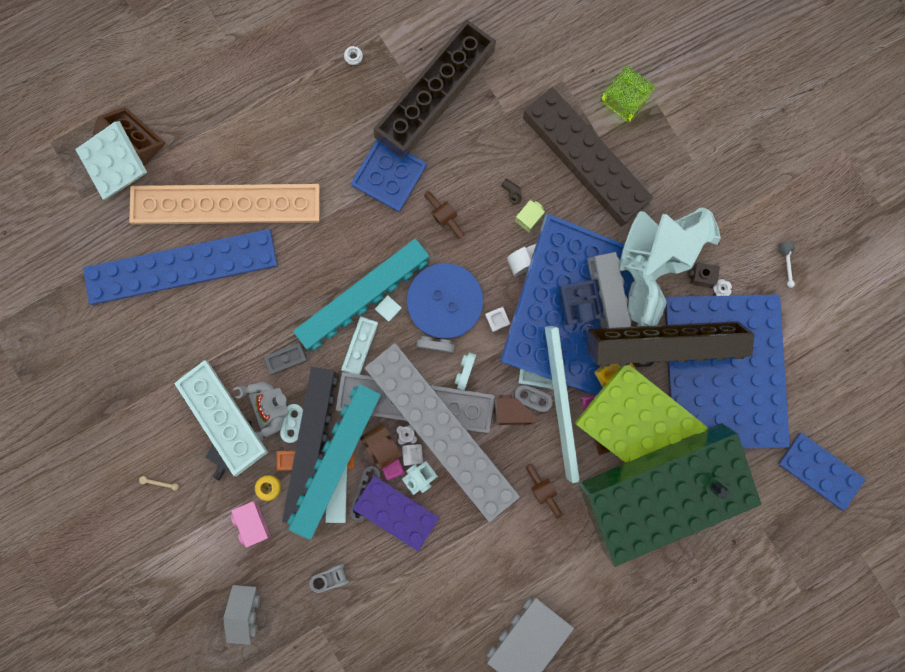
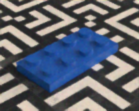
(821, 471)

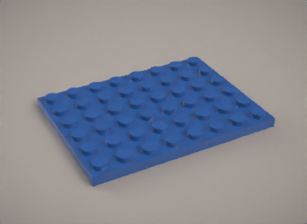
(556, 262)
(732, 391)

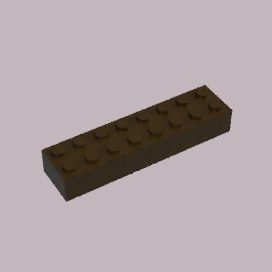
(434, 89)
(587, 156)
(669, 343)

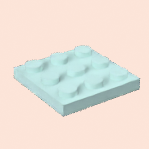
(111, 160)

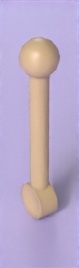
(143, 480)

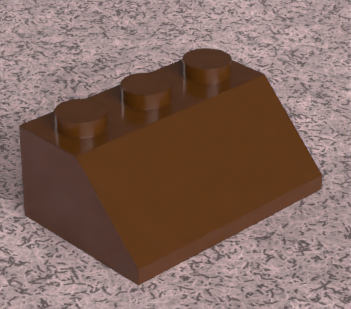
(142, 138)
(512, 412)

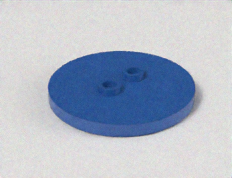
(445, 301)

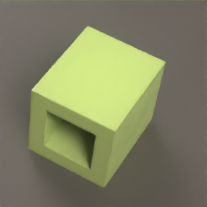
(530, 215)

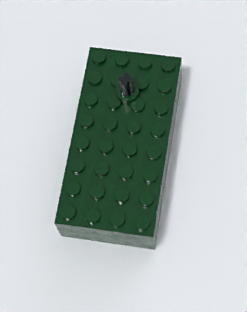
(670, 494)

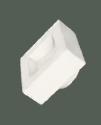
(497, 319)
(412, 454)

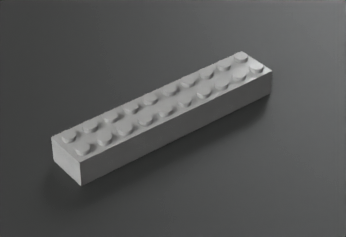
(442, 432)

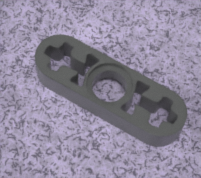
(364, 477)

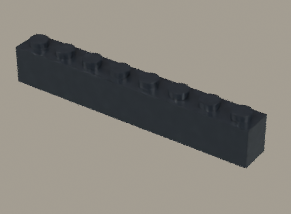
(311, 434)

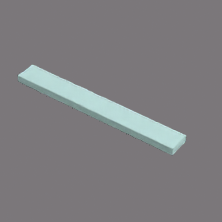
(562, 403)

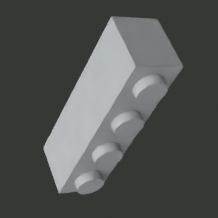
(611, 291)

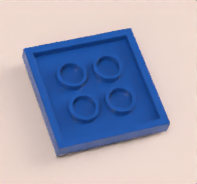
(388, 176)

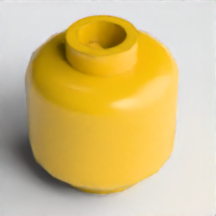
(264, 493)

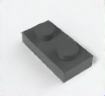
(285, 358)

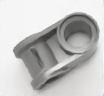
(330, 578)

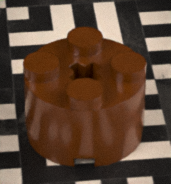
(381, 446)

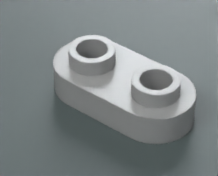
(427, 344)
(533, 398)

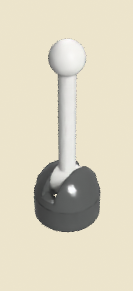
(787, 249)

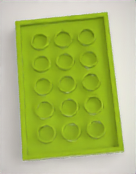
(636, 416)

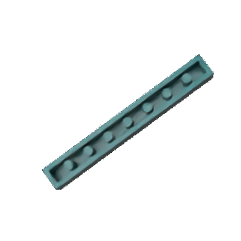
(362, 295)
(334, 461)

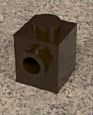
(704, 275)

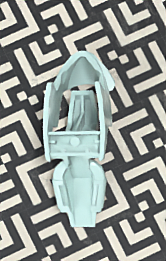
(662, 249)

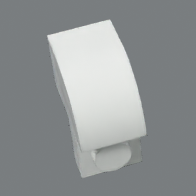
(520, 260)

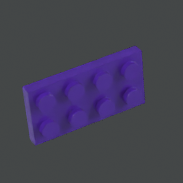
(395, 513)

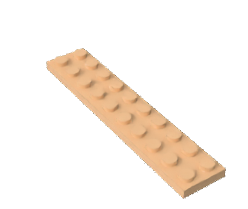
(225, 204)

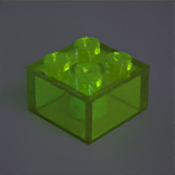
(628, 93)

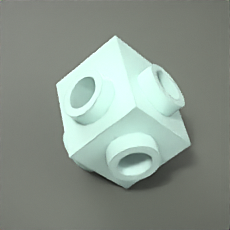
(419, 477)

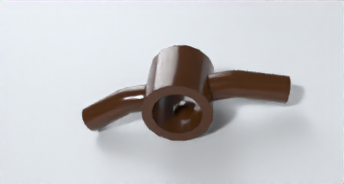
(444, 214)
(544, 491)

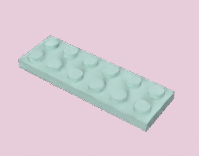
(221, 418)

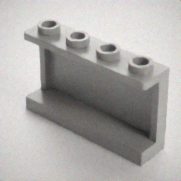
(530, 640)

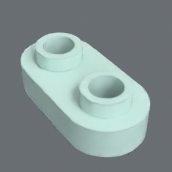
(462, 379)
(291, 423)

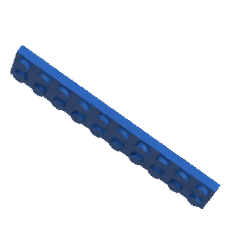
(180, 267)

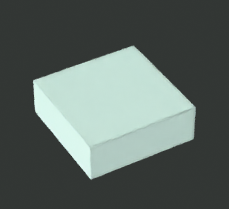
(388, 308)

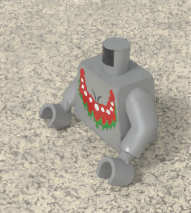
(268, 406)

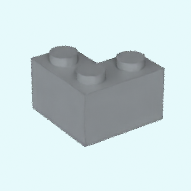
(240, 615)

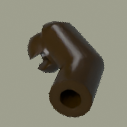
(514, 191)

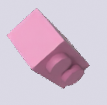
(250, 524)

